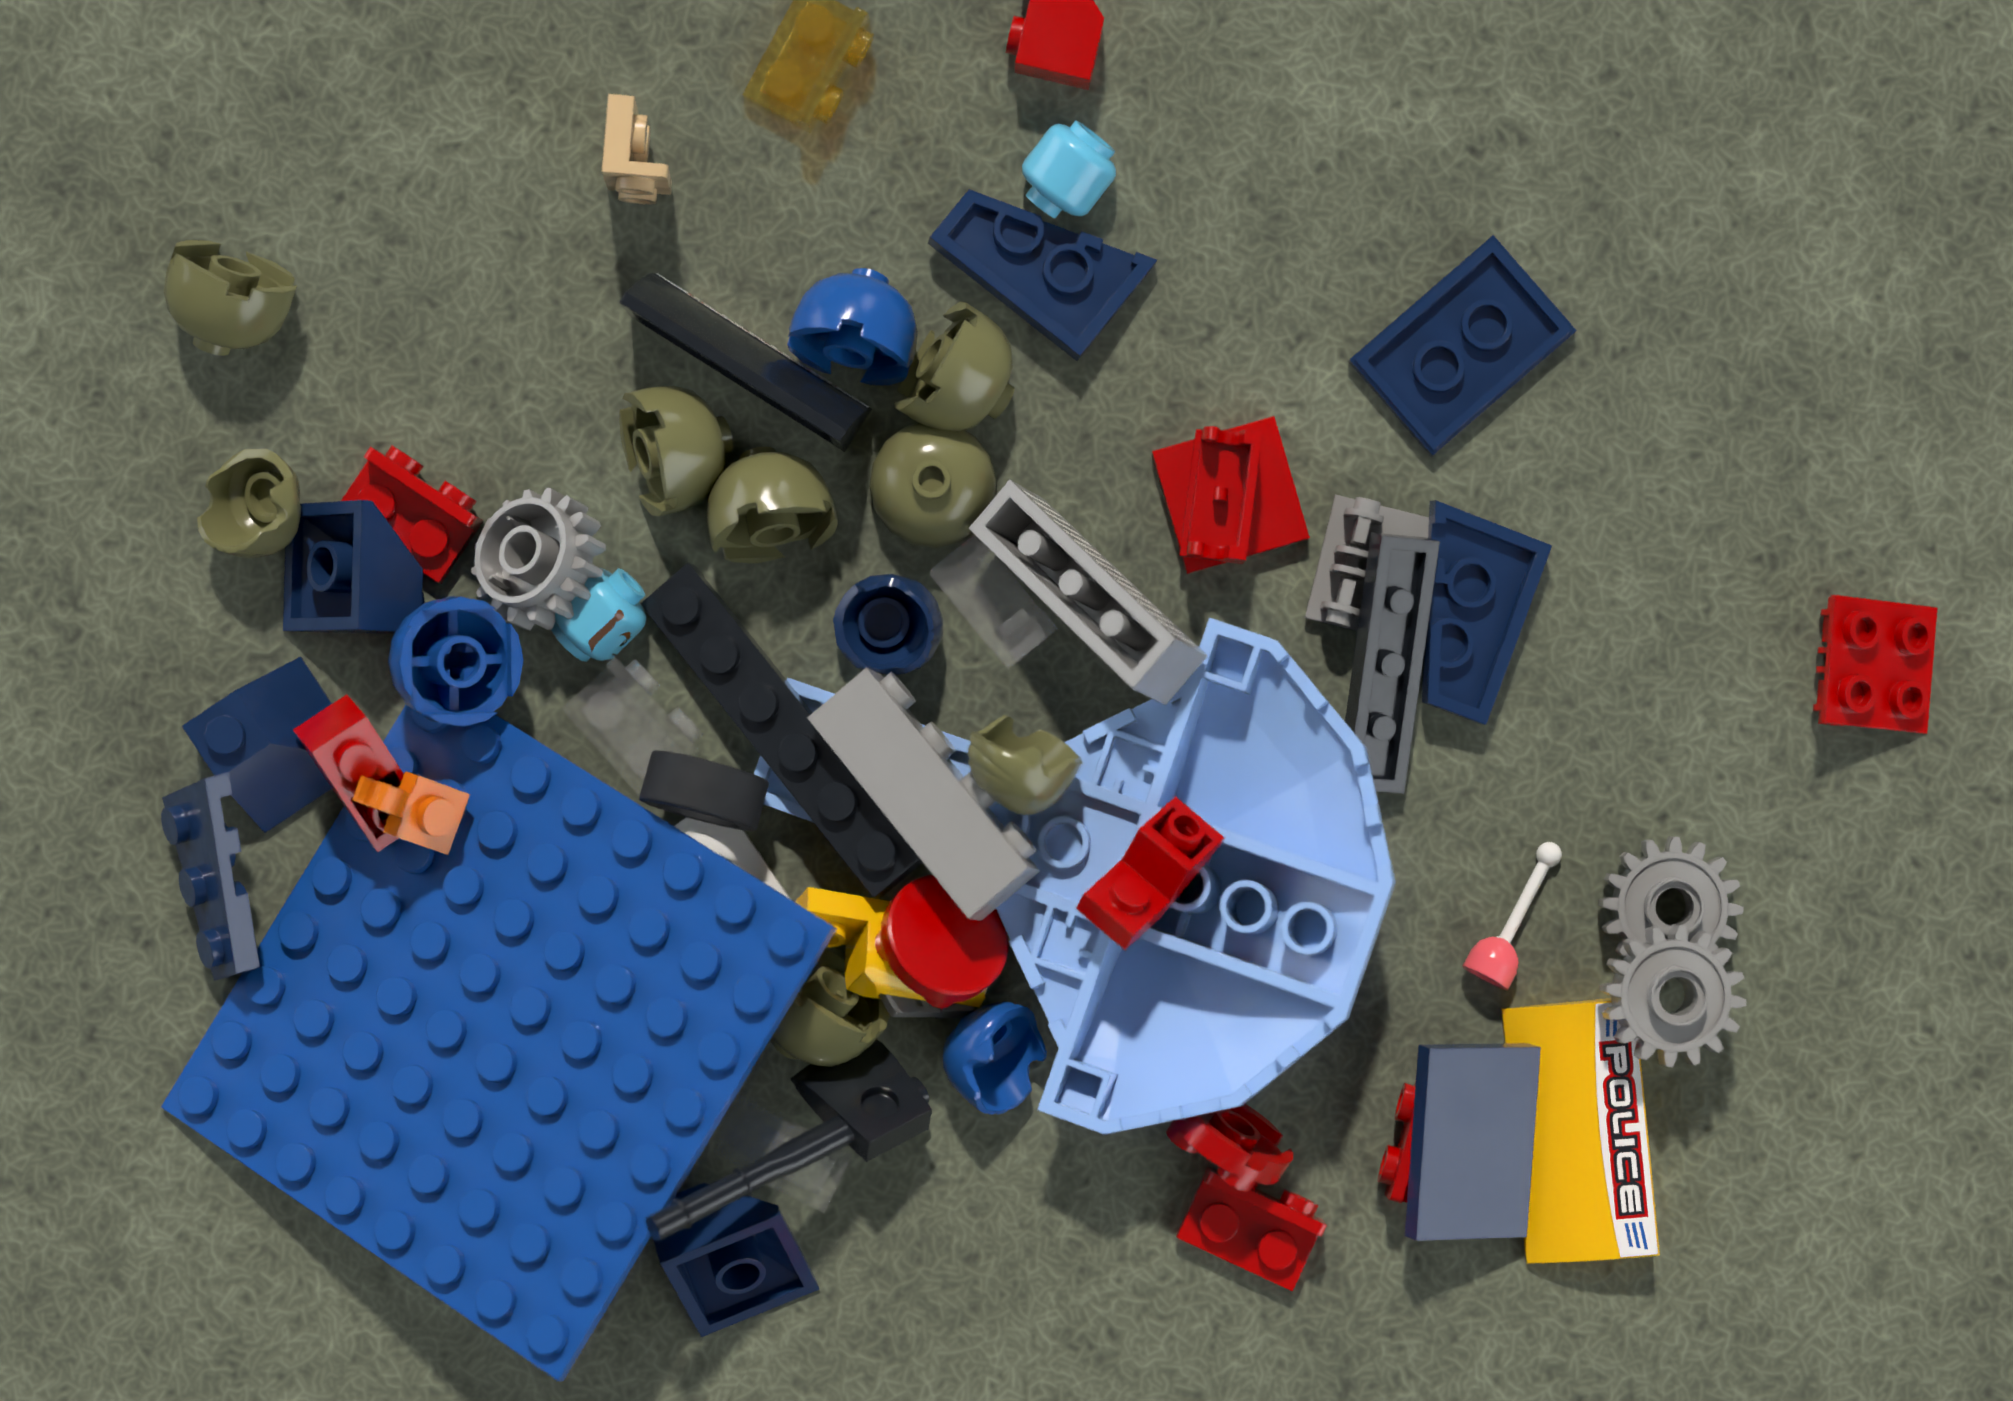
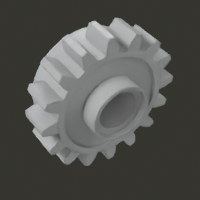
(537, 558)
(1657, 871)
(1705, 1002)

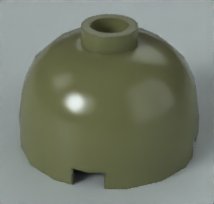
(225, 298)
(959, 373)
(675, 446)
(931, 484)
(767, 503)
(827, 1020)

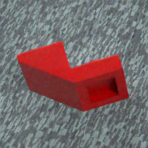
(1151, 873)

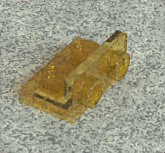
(807, 61)

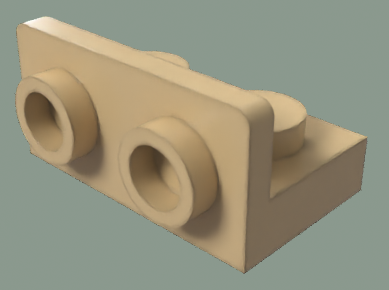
(627, 153)

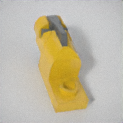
(866, 973)

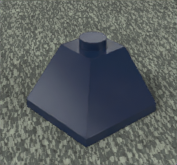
(348, 572)
(256, 743)
(734, 1263)

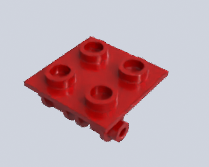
(1876, 664)

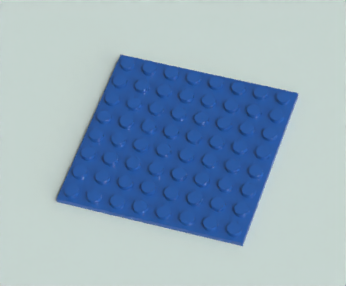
(501, 1040)

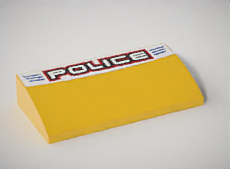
(1589, 1137)

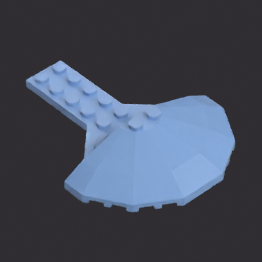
(1261, 940)

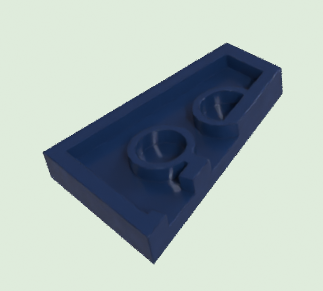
(1045, 274)
(1476, 609)
(207, 854)

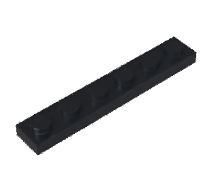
(778, 728)

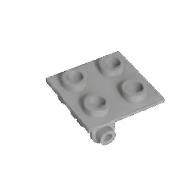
(1344, 555)

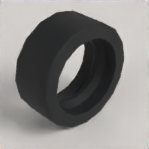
(704, 790)

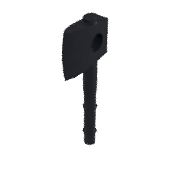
(862, 1105)

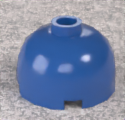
(856, 324)
(455, 660)

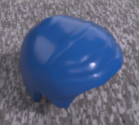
(992, 1055)

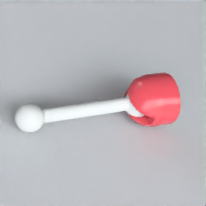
(1495, 957)

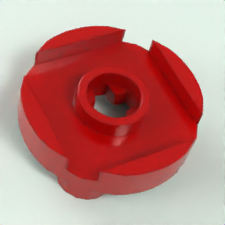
(1237, 1142)

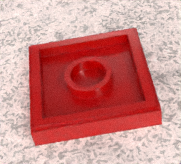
(1276, 507)

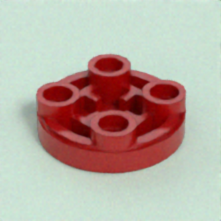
(938, 947)

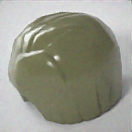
(251, 505)
(1021, 771)

